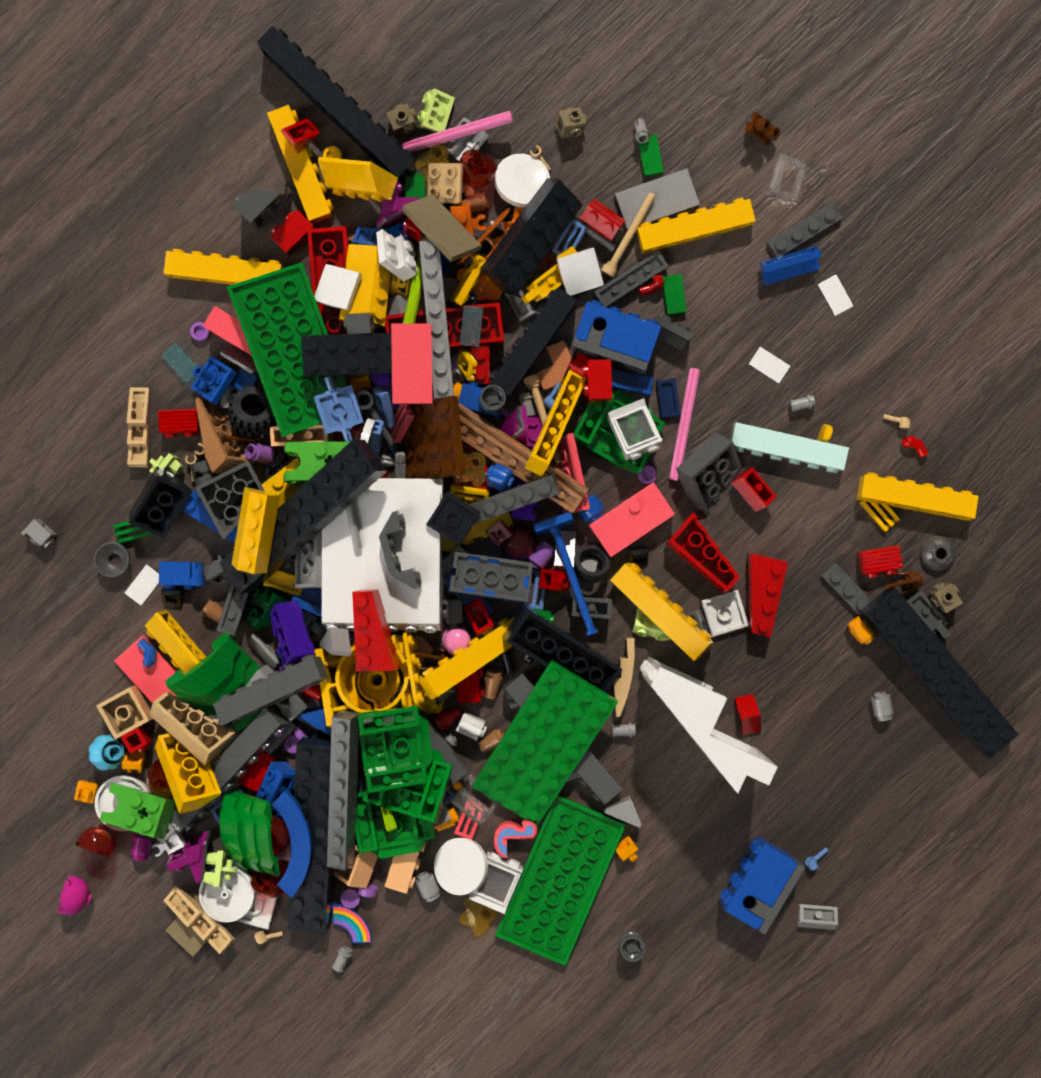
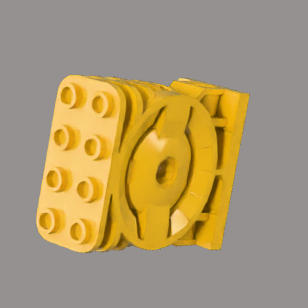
(344, 682)

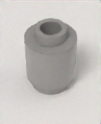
(882, 706)
(428, 886)

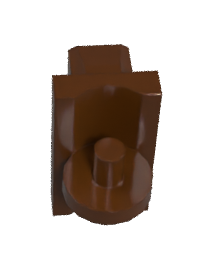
(761, 129)

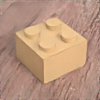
(125, 711)

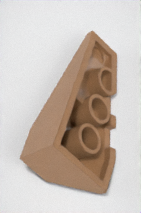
(219, 452)

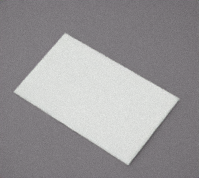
(835, 295)
(769, 365)
(143, 585)

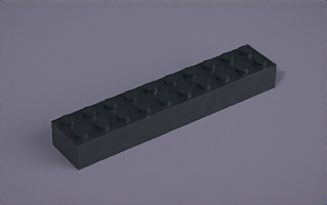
(335, 104)
(313, 508)
(939, 672)
(312, 904)

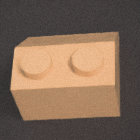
(359, 871)

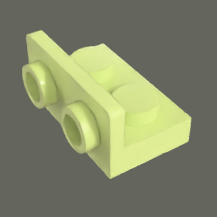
(435, 110)
(646, 627)

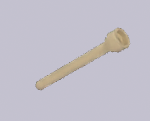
(611, 266)
(532, 383)

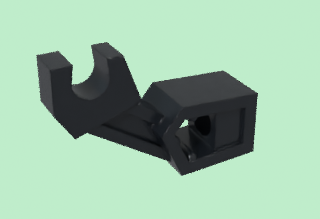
(312, 622)

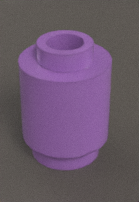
(259, 453)
(541, 555)

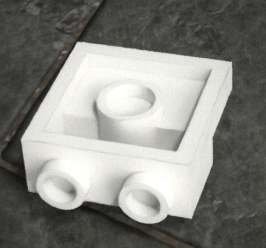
(396, 255)

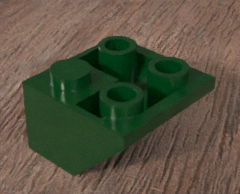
(260, 604)

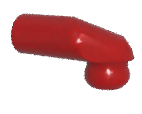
(652, 288)
(916, 443)

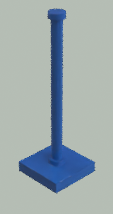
(554, 527)

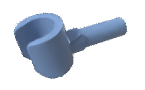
(548, 401)
(811, 862)

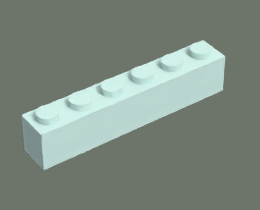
(789, 447)

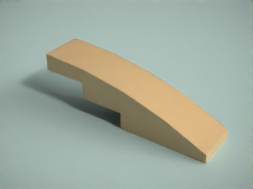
(138, 427)
(622, 683)
(193, 916)

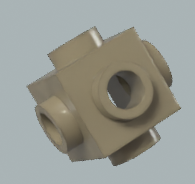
(402, 119)
(571, 122)
(945, 597)

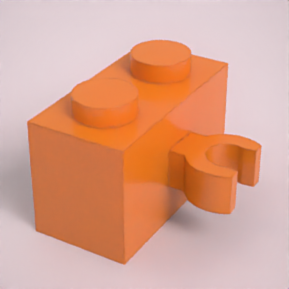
(463, 214)

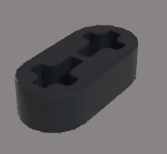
(276, 462)

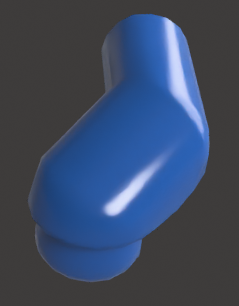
(149, 652)

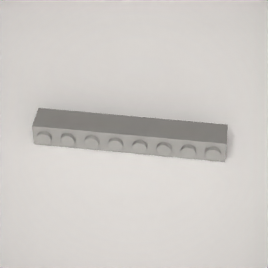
(437, 317)

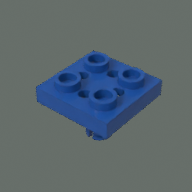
(212, 379)

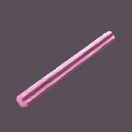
(458, 132)
(685, 421)

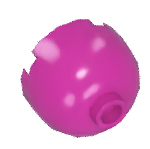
(74, 896)

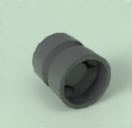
(492, 398)
(202, 472)
(631, 945)

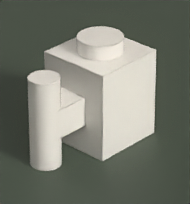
(471, 726)

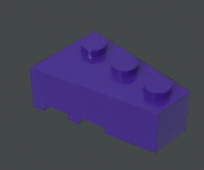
(291, 633)

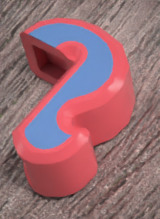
(512, 830)

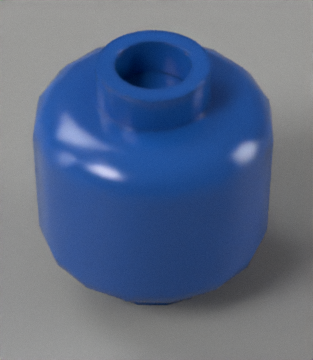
(500, 477)
(595, 510)

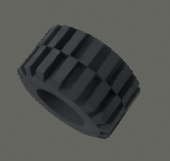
(246, 423)

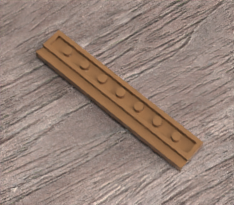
(514, 455)

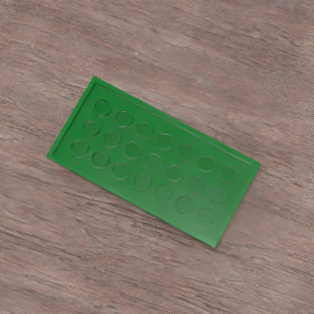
(273, 317)
(544, 742)
(560, 879)

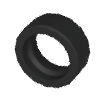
(600, 554)

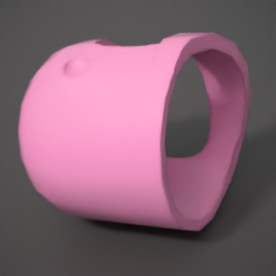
(455, 639)

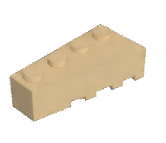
(190, 727)

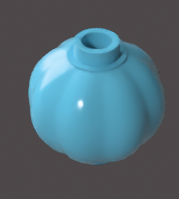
(106, 752)

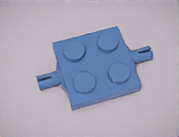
(338, 409)

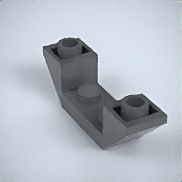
(410, 576)

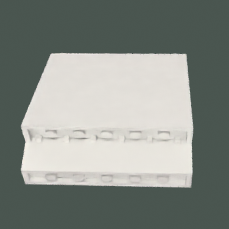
(366, 568)
(698, 711)

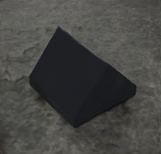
(638, 555)
(172, 596)

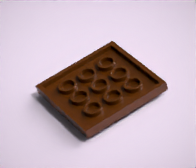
(434, 440)

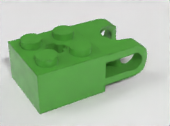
(312, 456)
(140, 811)

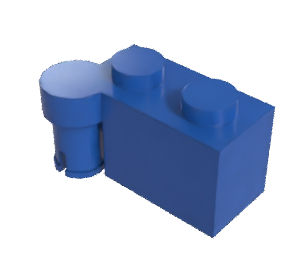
(470, 399)
(181, 573)

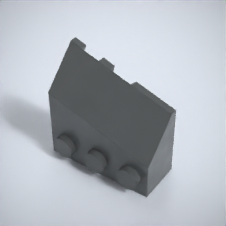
(262, 203)
(709, 471)
(224, 496)

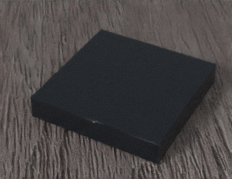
(453, 518)

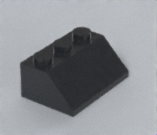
(159, 503)

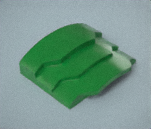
(596, 435)
(214, 676)
(394, 748)
(418, 800)
(247, 832)
(373, 836)

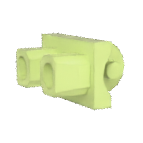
(170, 463)
(216, 878)

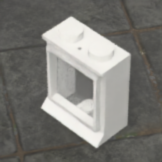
(634, 430)
(499, 882)

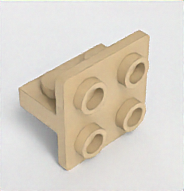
(445, 182)

